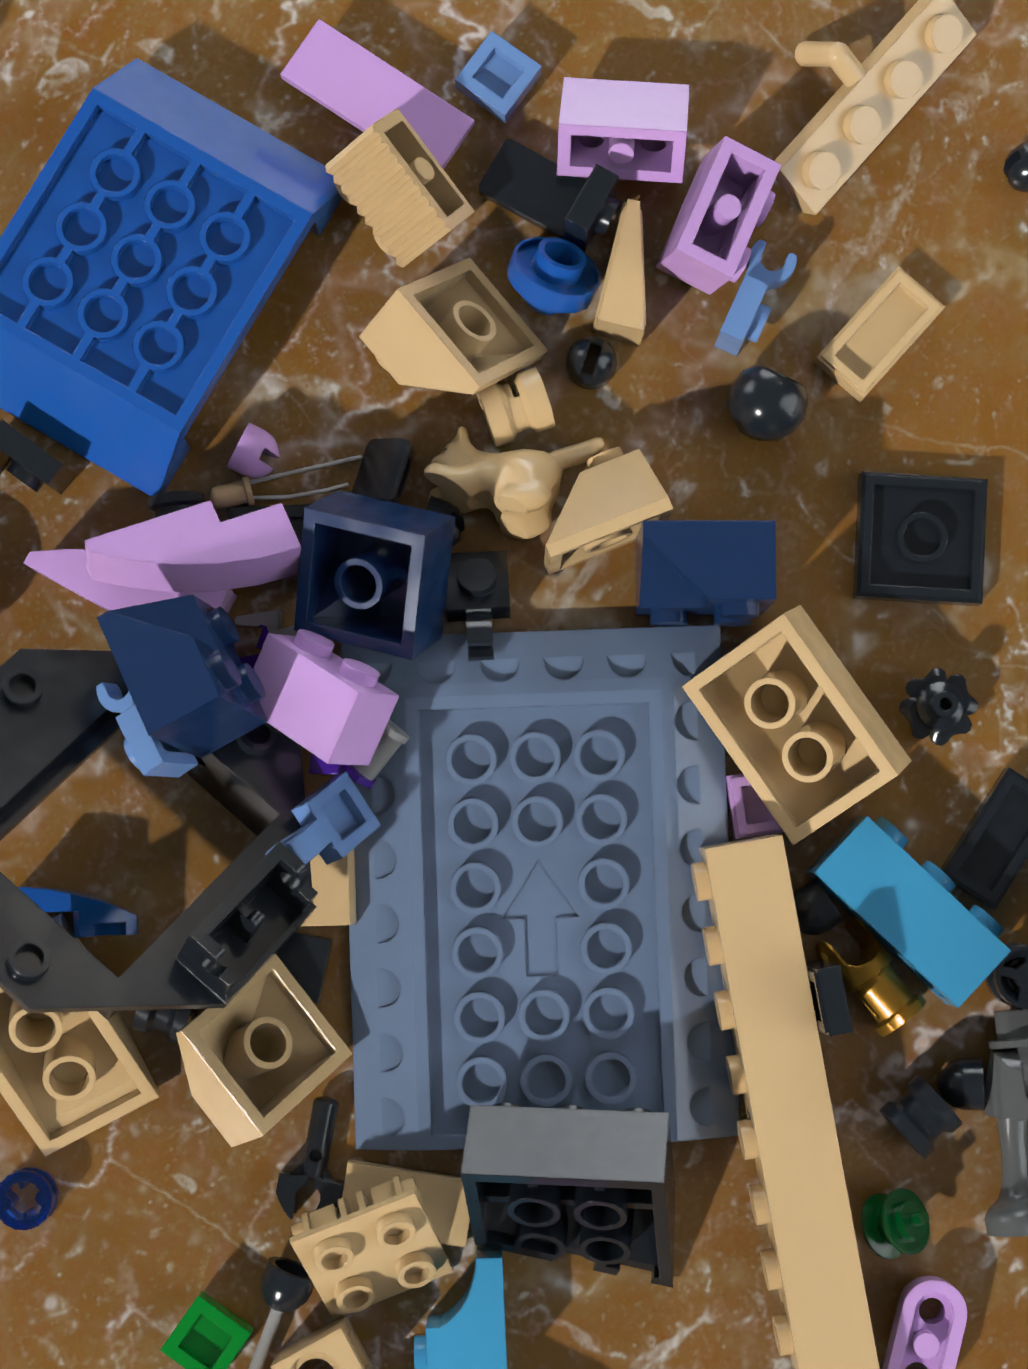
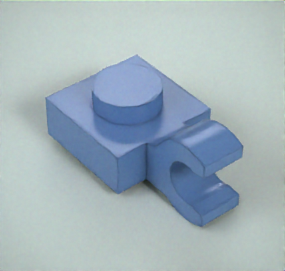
(747, 313)
(145, 752)
(331, 821)

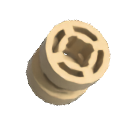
(516, 407)

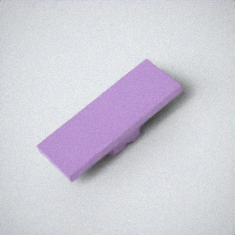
(367, 89)

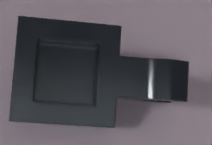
(477, 595)

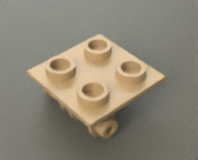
(372, 1250)

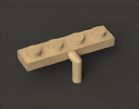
(870, 99)

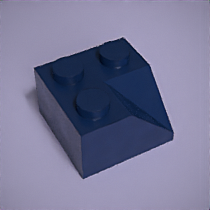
(705, 570)
(374, 573)
(185, 672)

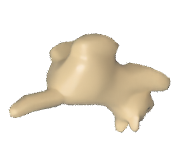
(512, 484)

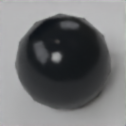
(766, 404)

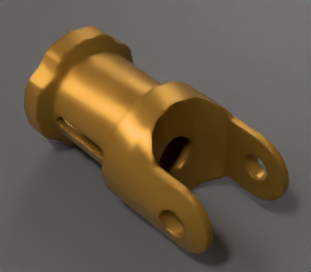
(874, 979)

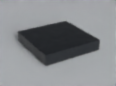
(920, 538)

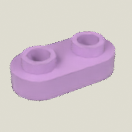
(927, 1341)

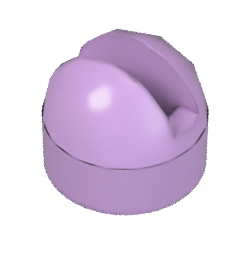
(249, 449)

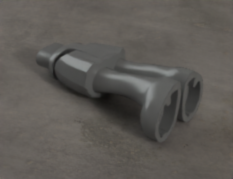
(1008, 1102)

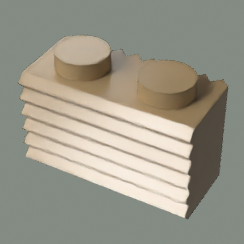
(398, 188)

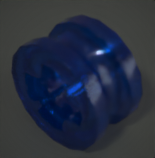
(46, 1197)

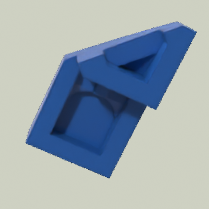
(91, 914)

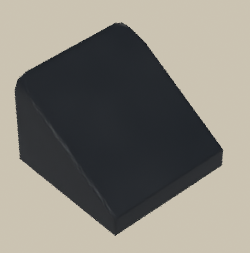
(384, 469)

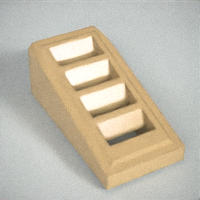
(622, 298)

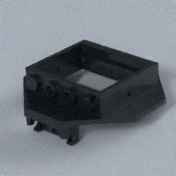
(227, 934)

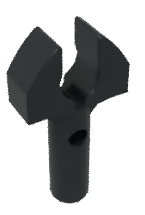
(314, 1161)

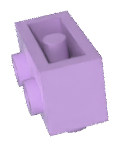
(623, 127)
(718, 216)
(321, 699)

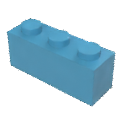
(910, 909)

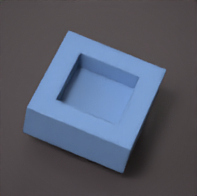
(498, 77)

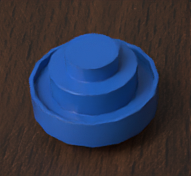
(553, 275)

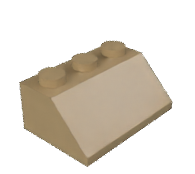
(797, 724)

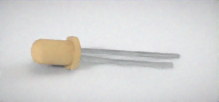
(241, 492)

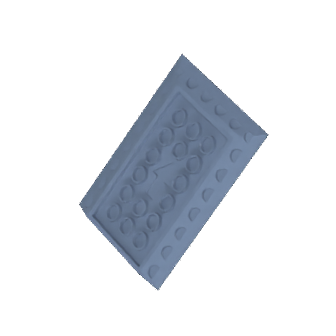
(537, 888)

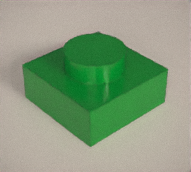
(207, 1336)

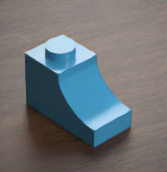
(474, 1328)

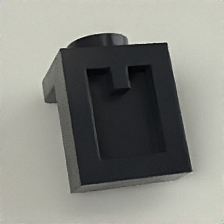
(30, 462)

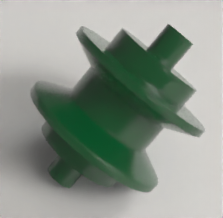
(895, 1223)

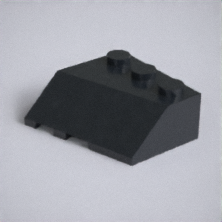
(573, 1185)

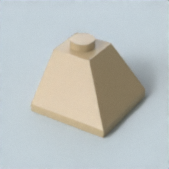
(451, 333)
(605, 508)
(258, 1054)

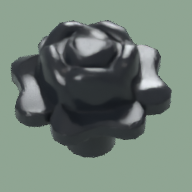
(938, 706)

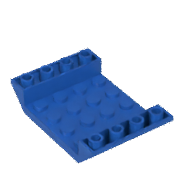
(145, 268)

